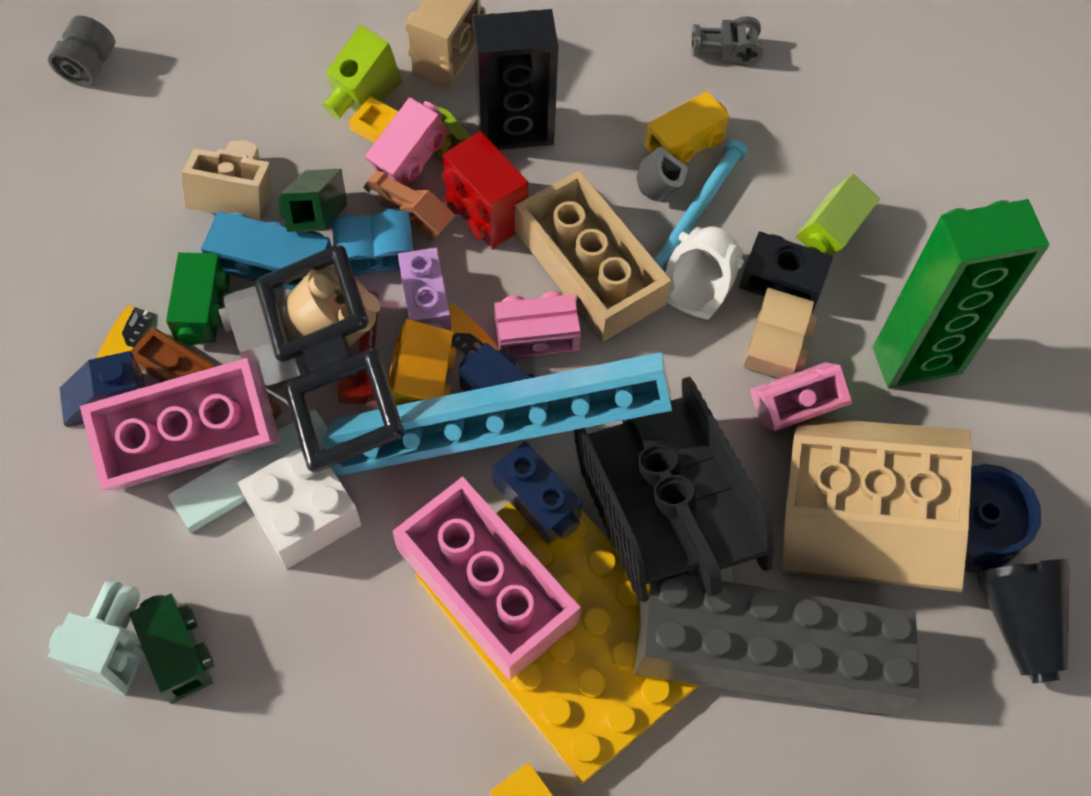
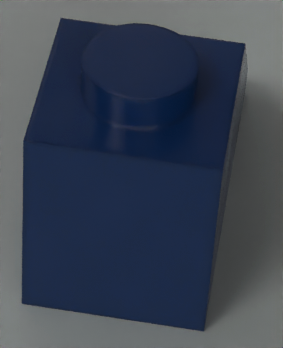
(97, 381)

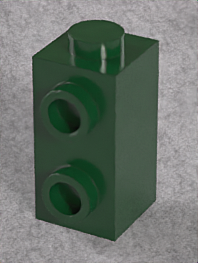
(313, 200)
(170, 647)

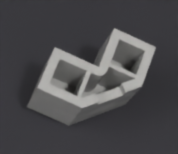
(246, 320)

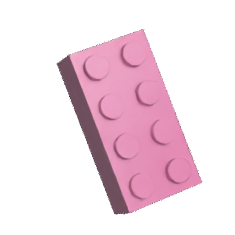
(180, 424)
(486, 577)

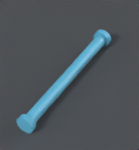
(734, 152)

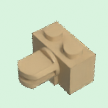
(227, 180)

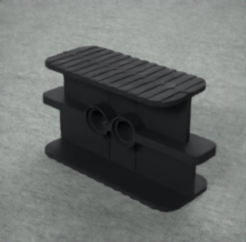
(674, 495)

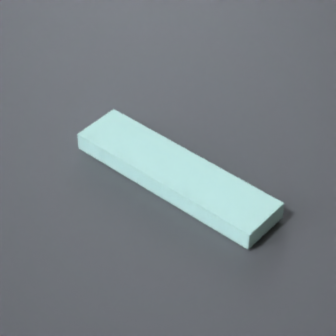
(218, 489)

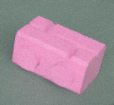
(537, 325)
(800, 396)

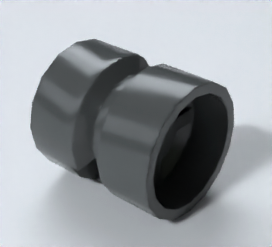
(82, 51)

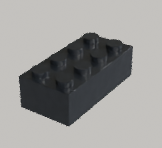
(516, 77)

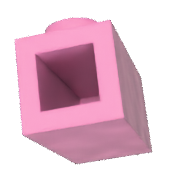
(408, 141)

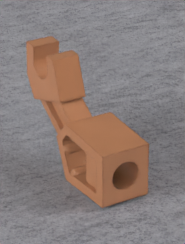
(425, 209)

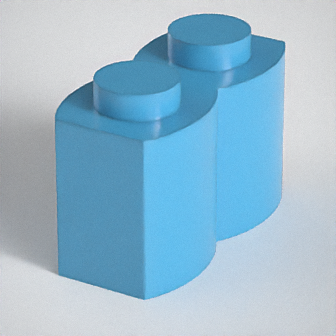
(374, 240)

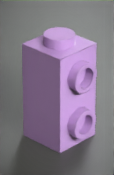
(424, 288)

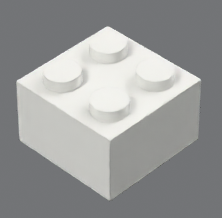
(299, 507)

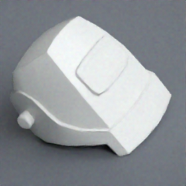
(703, 270)

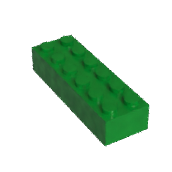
(959, 290)

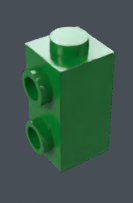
(197, 297)

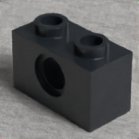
(771, 254)

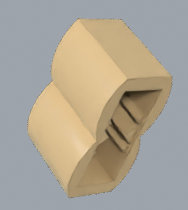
(780, 334)

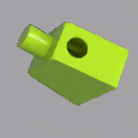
(360, 71)

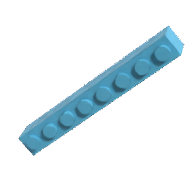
(511, 412)

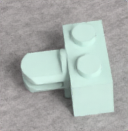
(100, 646)

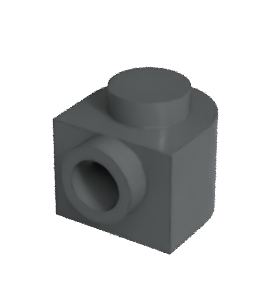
(660, 174)

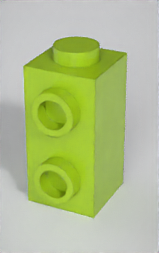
(838, 216)

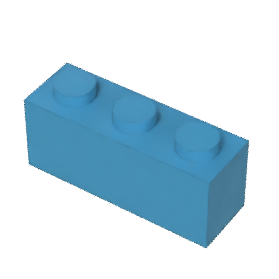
(257, 247)

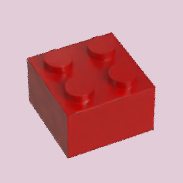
(483, 188)

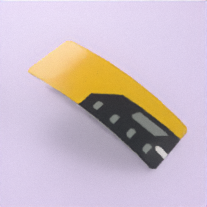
(126, 331)
(466, 332)

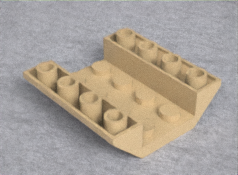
(878, 503)

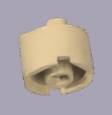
(320, 302)

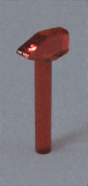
(358, 388)

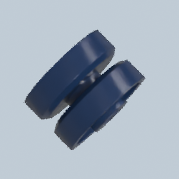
(1001, 517)

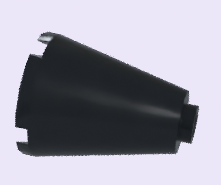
(1032, 614)

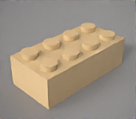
(591, 255)

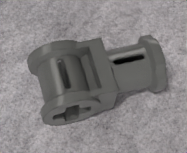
(729, 40)

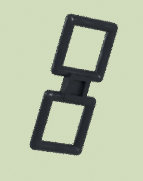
(328, 359)

